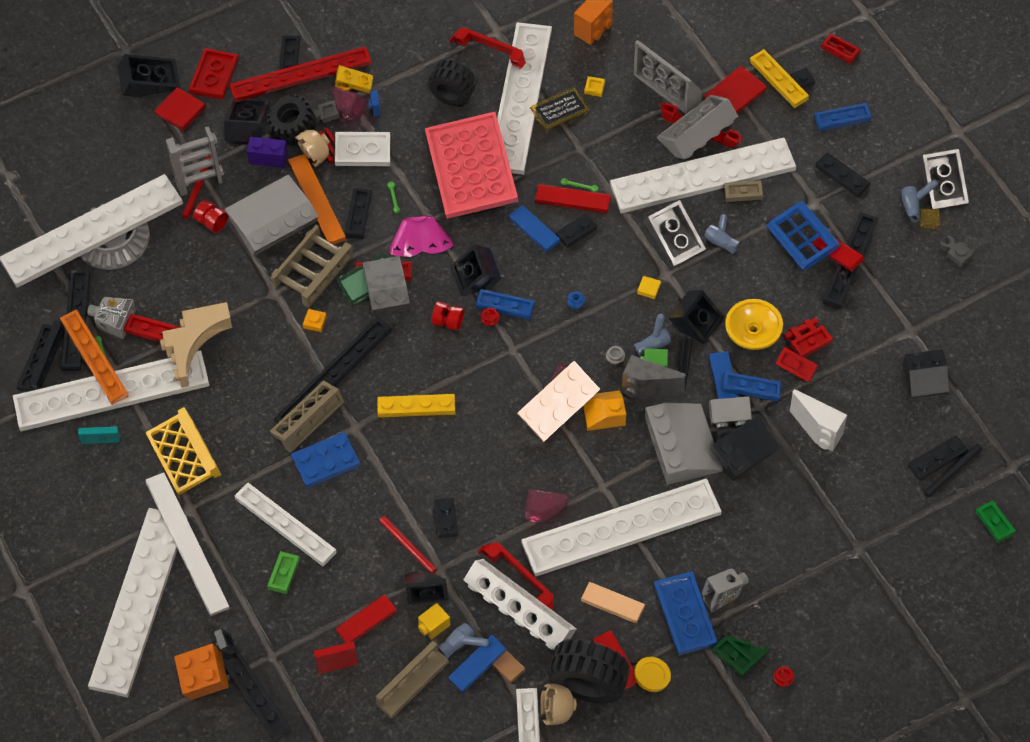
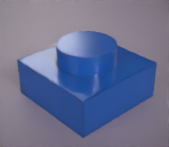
(374, 103)

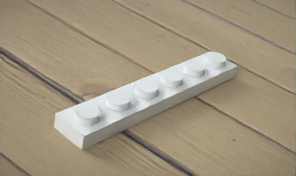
(285, 524)

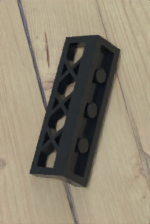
(43, 361)

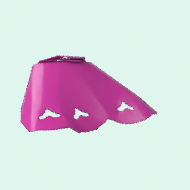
(419, 234)

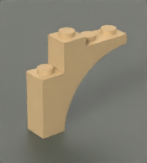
(196, 328)

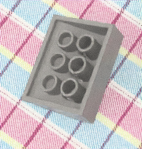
(665, 79)
(271, 215)
(682, 441)

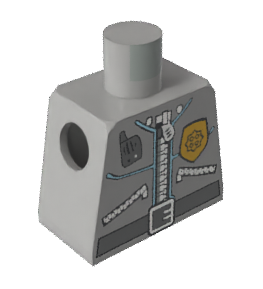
(112, 315)
(722, 589)

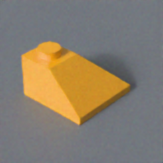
(605, 411)

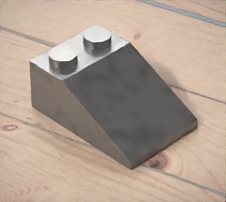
(948, 172)
(674, 233)
(386, 286)
(649, 380)

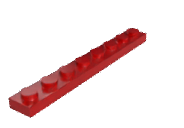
(299, 74)

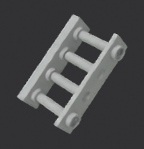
(177, 161)

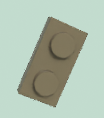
(743, 191)

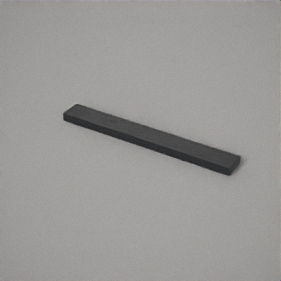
(342, 364)

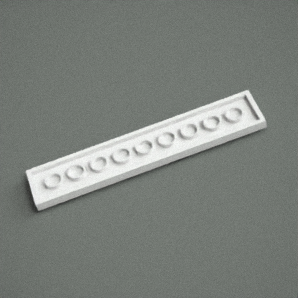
(521, 92)
(702, 175)
(90, 230)
(86, 397)
(620, 527)
(135, 608)

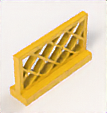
(199, 448)

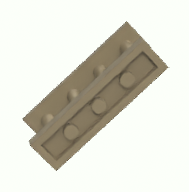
(320, 280)

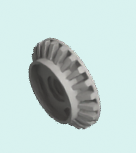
(119, 251)

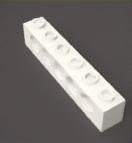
(529, 604)

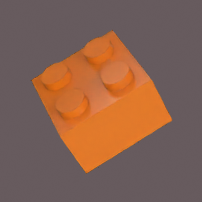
(593, 19)
(201, 672)

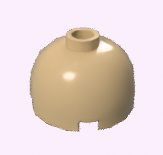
(314, 146)
(557, 704)

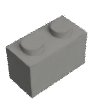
(730, 411)

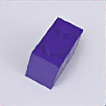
(267, 152)

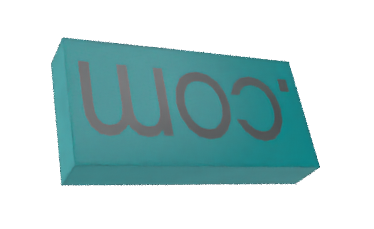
(99, 435)

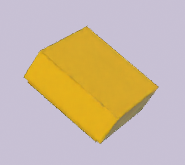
(594, 86)
(649, 287)

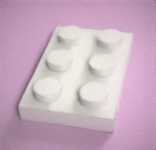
(362, 148)

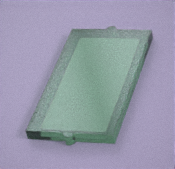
(354, 282)

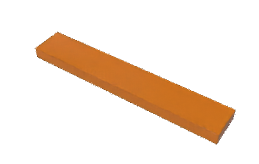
(313, 191)
(94, 357)

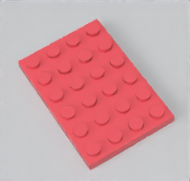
(471, 165)

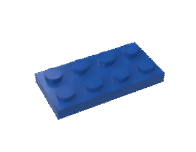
(685, 613)

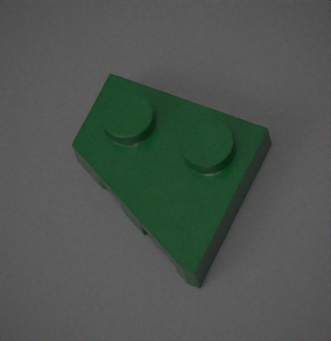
(739, 654)

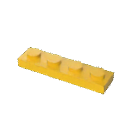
(779, 78)
(416, 405)

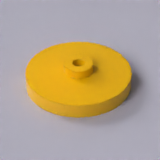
(652, 674)

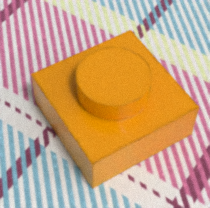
(314, 320)

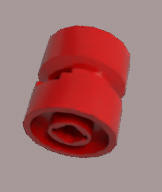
(208, 215)
(454, 316)

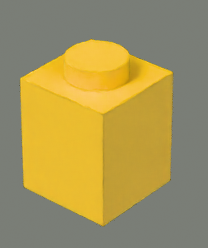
(433, 621)

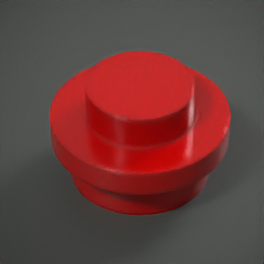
(489, 317)
(783, 676)

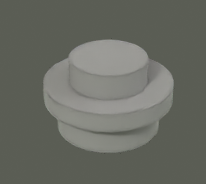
(615, 355)

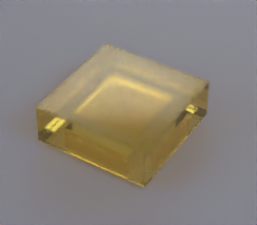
(929, 218)

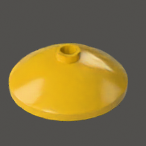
(757, 316)

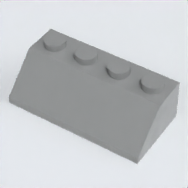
(698, 126)

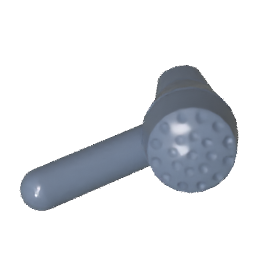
(911, 199)
(719, 237)
(657, 340)
(459, 637)

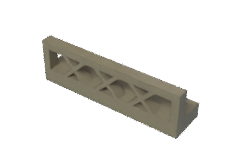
(311, 417)
(411, 680)

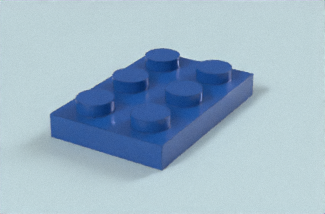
(325, 460)

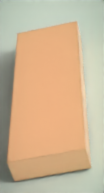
(613, 602)

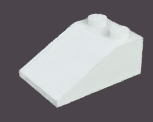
(819, 420)

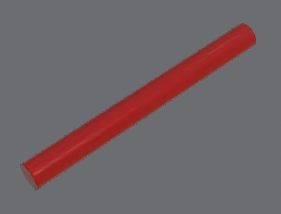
(194, 194)
(408, 545)

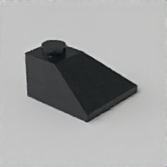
(425, 588)

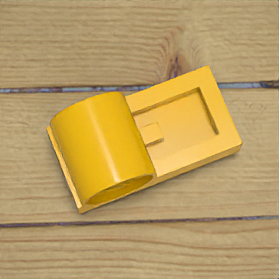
(350, 78)

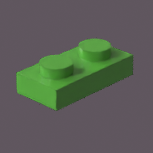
(283, 572)

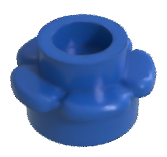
(576, 304)

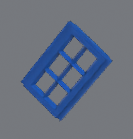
(815, 223)

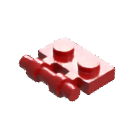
(811, 341)

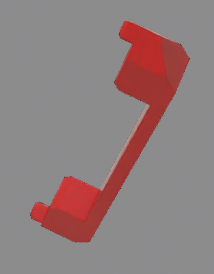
(464, 36)
(728, 139)
(495, 551)

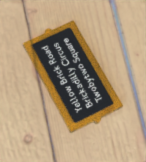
(559, 108)

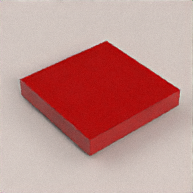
(180, 109)
(336, 657)

